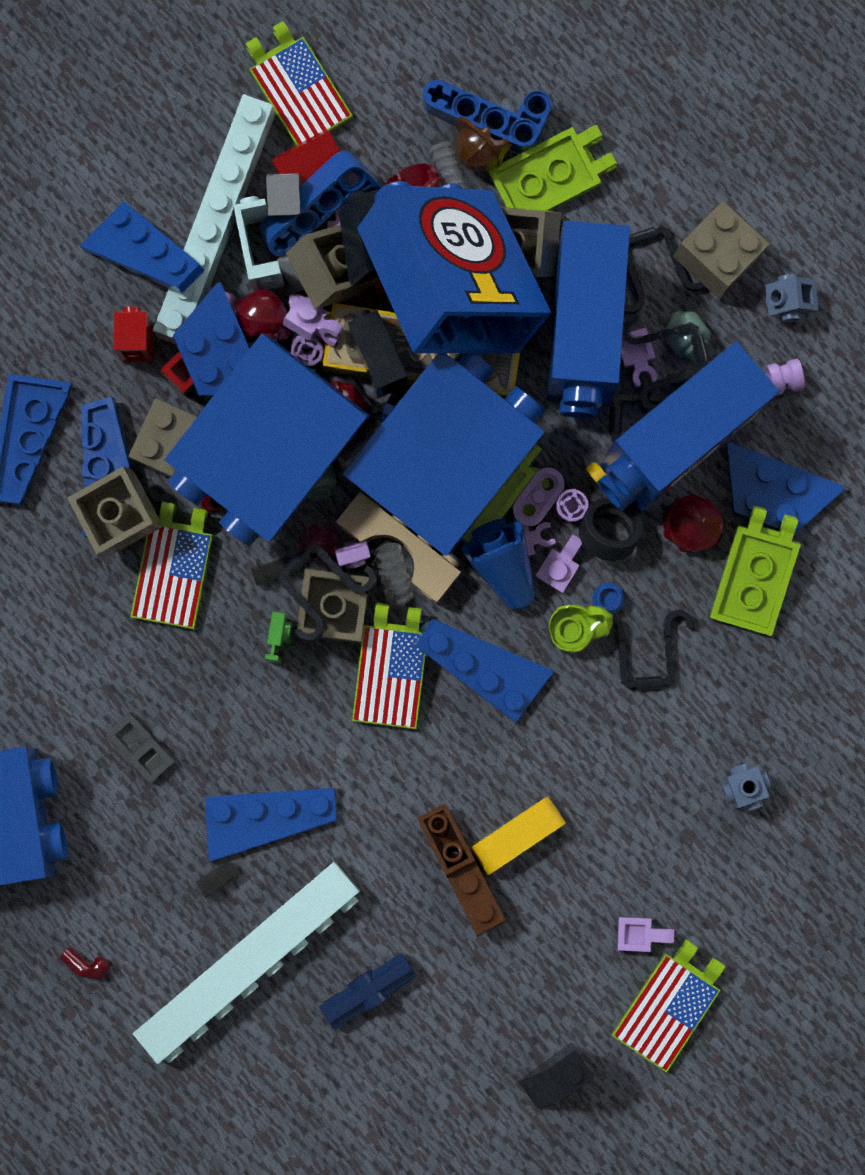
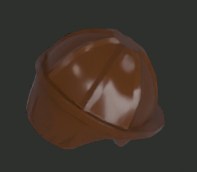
(477, 148)

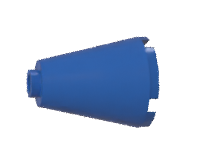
(502, 560)

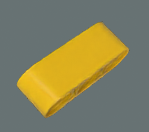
(518, 835)

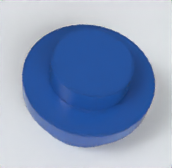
(608, 597)

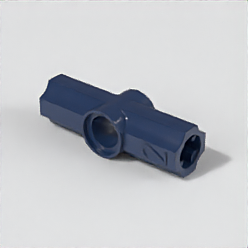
(367, 991)

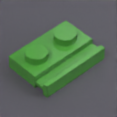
(279, 633)

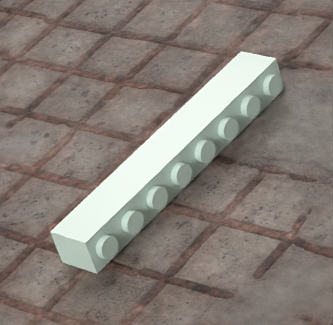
(216, 211)
(246, 962)

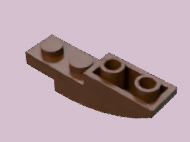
(461, 870)

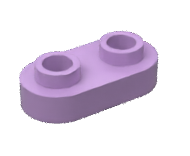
(538, 497)

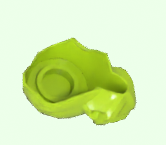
(576, 626)

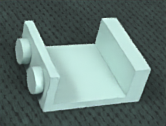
(264, 275)

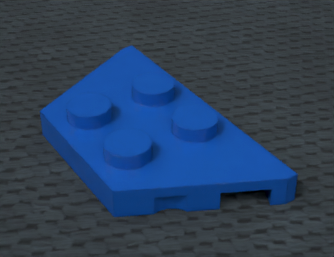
(211, 342)
(776, 487)

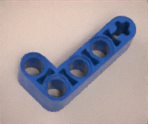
(486, 110)
(319, 199)

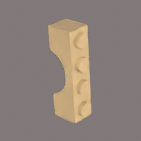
(368, 521)

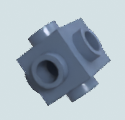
(791, 297)
(734, 790)

